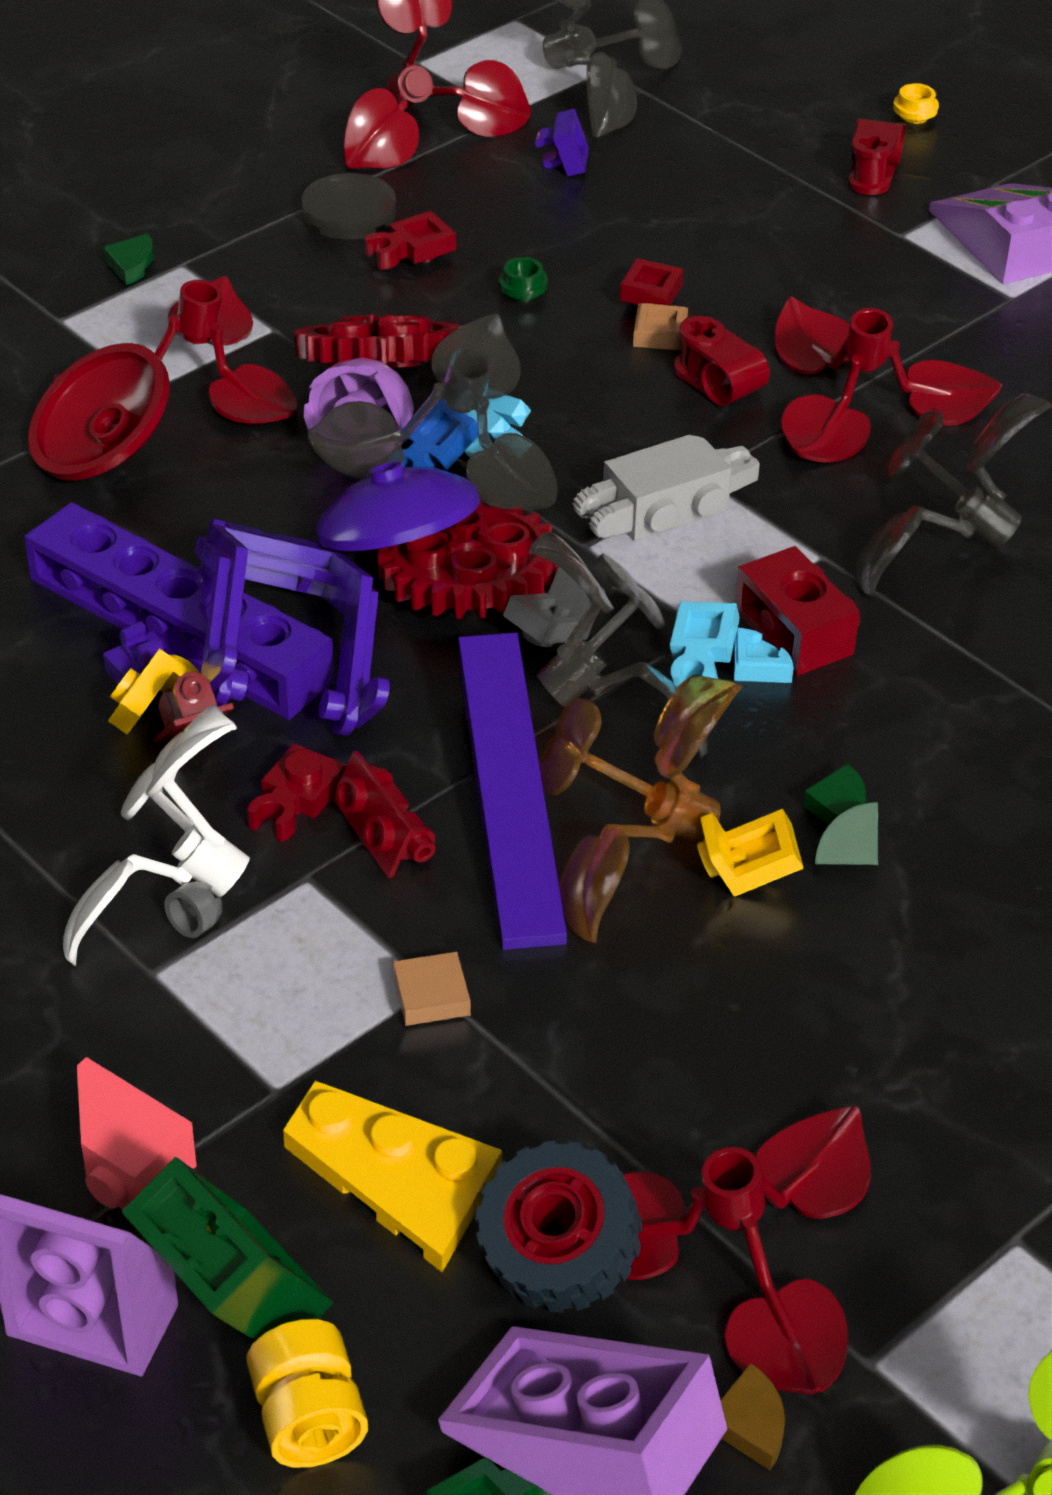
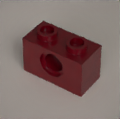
(797, 609)

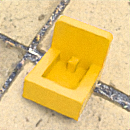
(138, 690)
(751, 852)

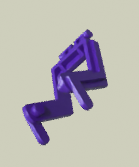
(243, 552)

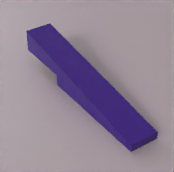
(510, 792)

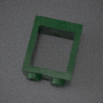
(223, 1252)

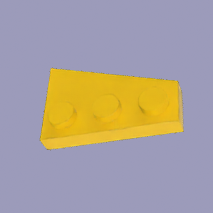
(398, 1165)

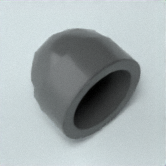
(182, 915)

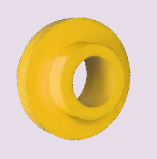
(916, 103)

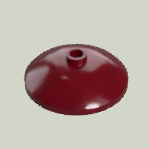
(99, 412)

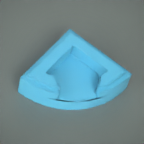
(759, 660)

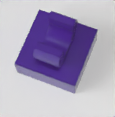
(569, 143)
(134, 653)

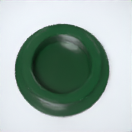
(523, 279)

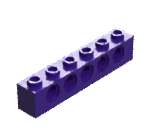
(135, 581)

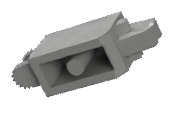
(664, 487)

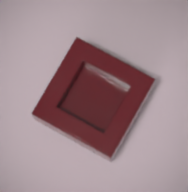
(651, 283)

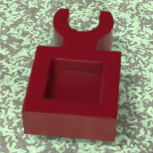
(417, 237)
(295, 785)

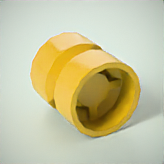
(306, 1393)

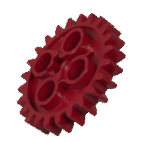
(388, 339)
(470, 563)

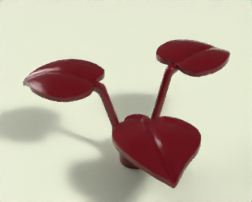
(385, 136)
(217, 315)
(830, 431)
(824, 1172)

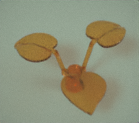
(673, 806)

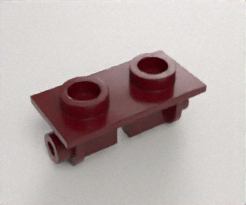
(184, 703)
(380, 816)

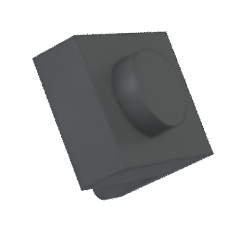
(551, 615)

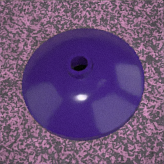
(395, 507)

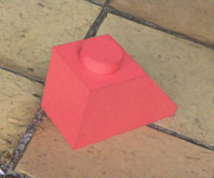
(126, 1135)

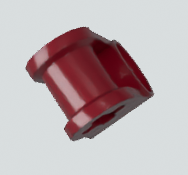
(875, 154)
(719, 361)

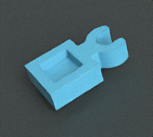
(702, 636)

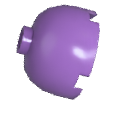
(359, 381)

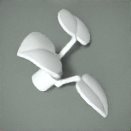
(200, 851)

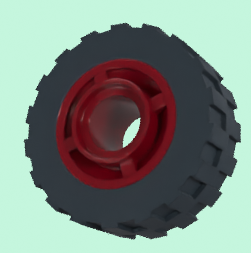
(567, 1267)

